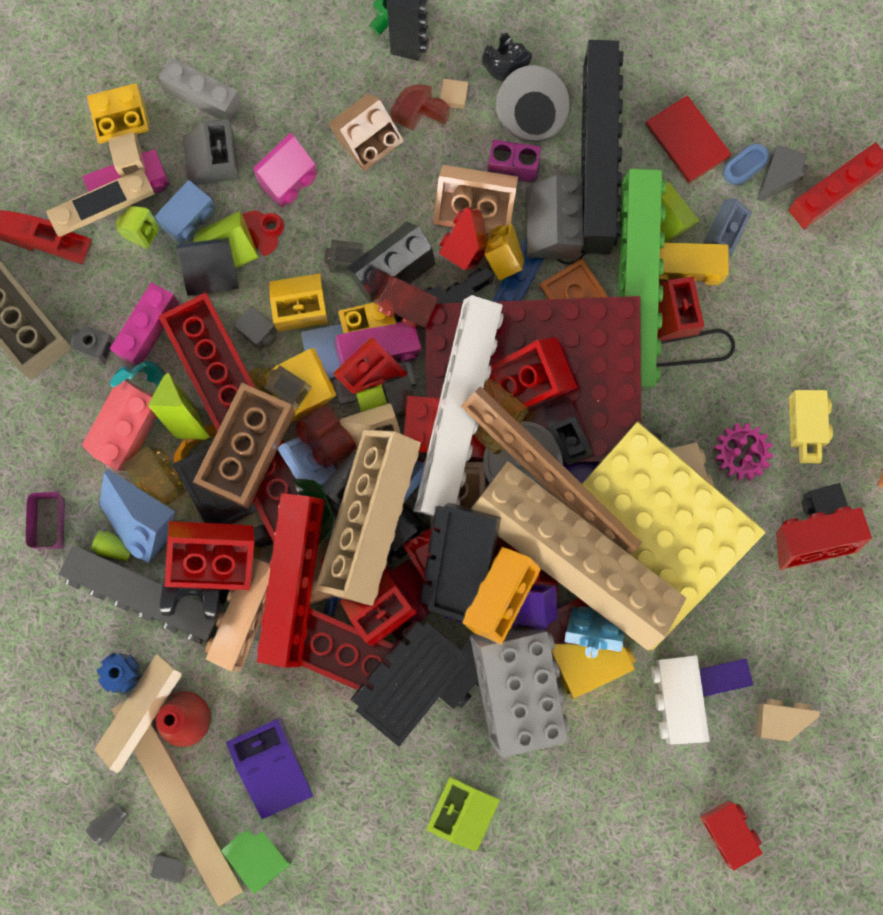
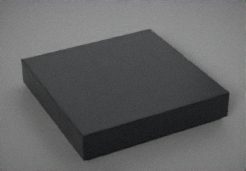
(207, 266)

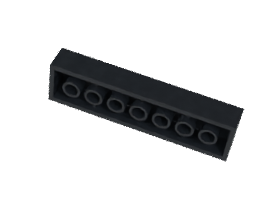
(600, 145)

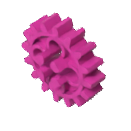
(747, 466)

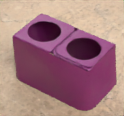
(506, 166)
(31, 519)

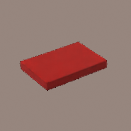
(688, 139)

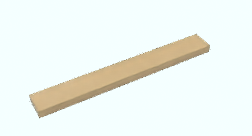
(186, 815)

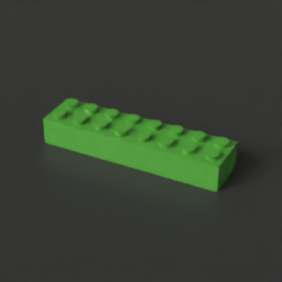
(641, 261)

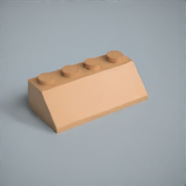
(240, 621)

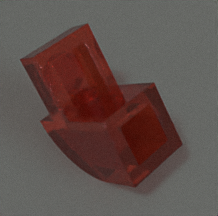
(414, 103)

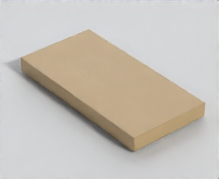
(137, 713)

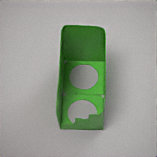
(254, 859)

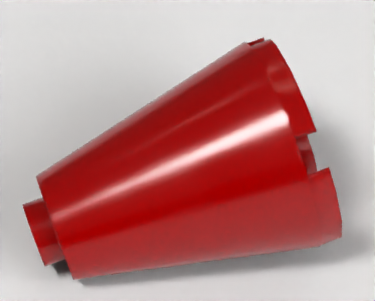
(183, 719)

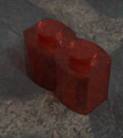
(325, 436)

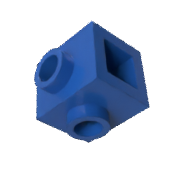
(128, 673)

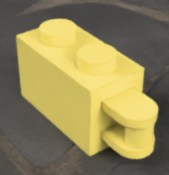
(810, 423)

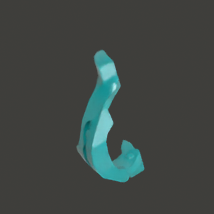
(153, 372)

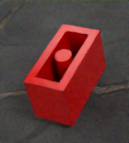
(732, 835)

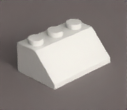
(680, 700)

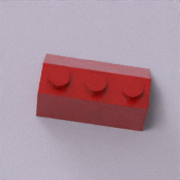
(821, 537)
(209, 555)

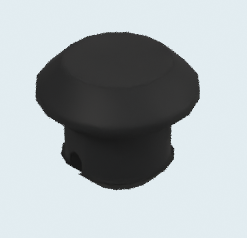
(262, 536)

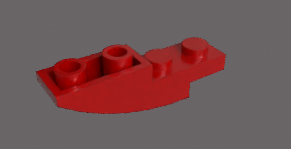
(38, 233)

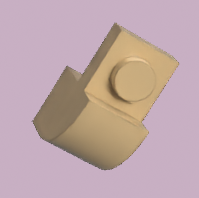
(126, 154)

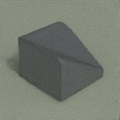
(167, 868)

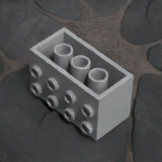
(520, 691)

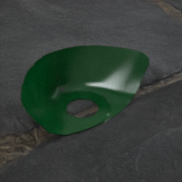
(314, 489)

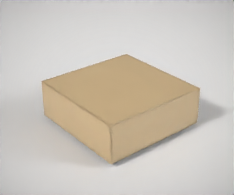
(454, 93)

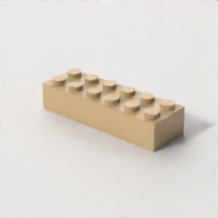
(368, 516)

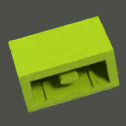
(462, 814)

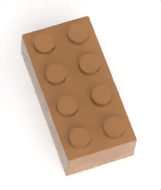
(244, 446)

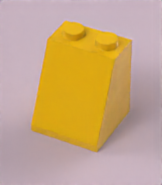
(582, 674)

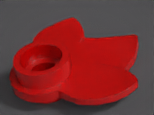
(262, 237)

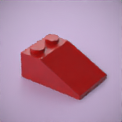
(535, 373)
(420, 423)

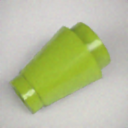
(110, 546)

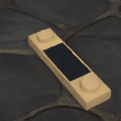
(100, 202)

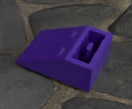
(270, 768)

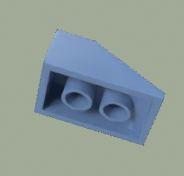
(135, 516)

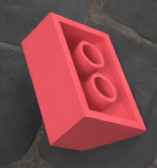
(121, 425)

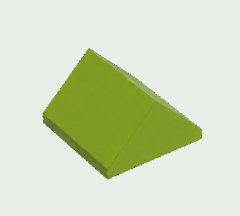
(678, 215)
(238, 234)
(177, 411)

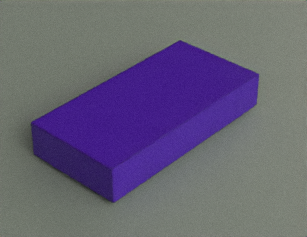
(725, 677)

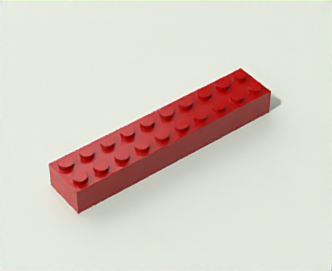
(217, 375)

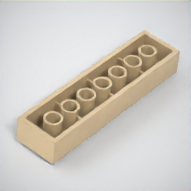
(581, 557)

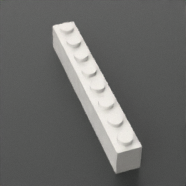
(453, 426)

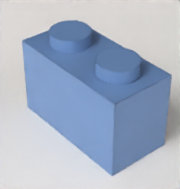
(185, 212)

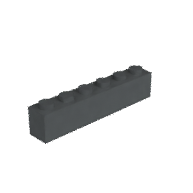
(134, 591)

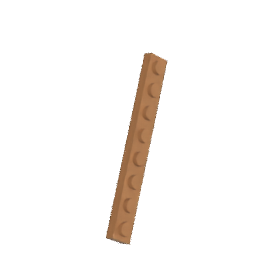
(546, 468)

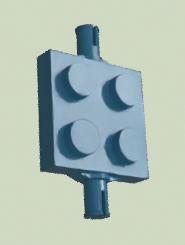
(593, 631)

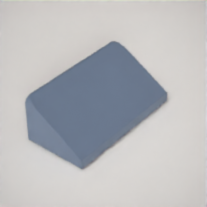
(728, 224)

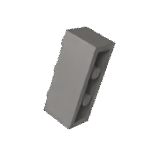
(200, 90)

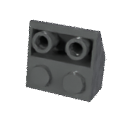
(211, 153)

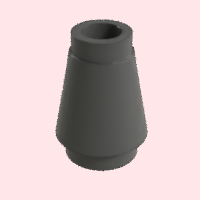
(107, 824)

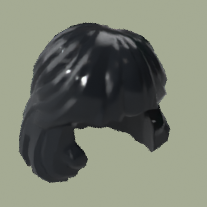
(506, 58)

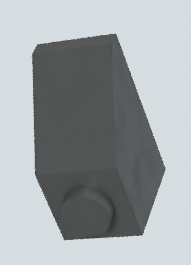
(782, 171)

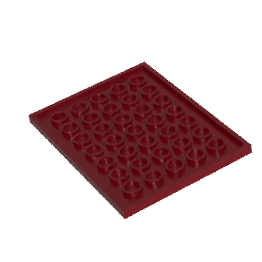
(599, 345)

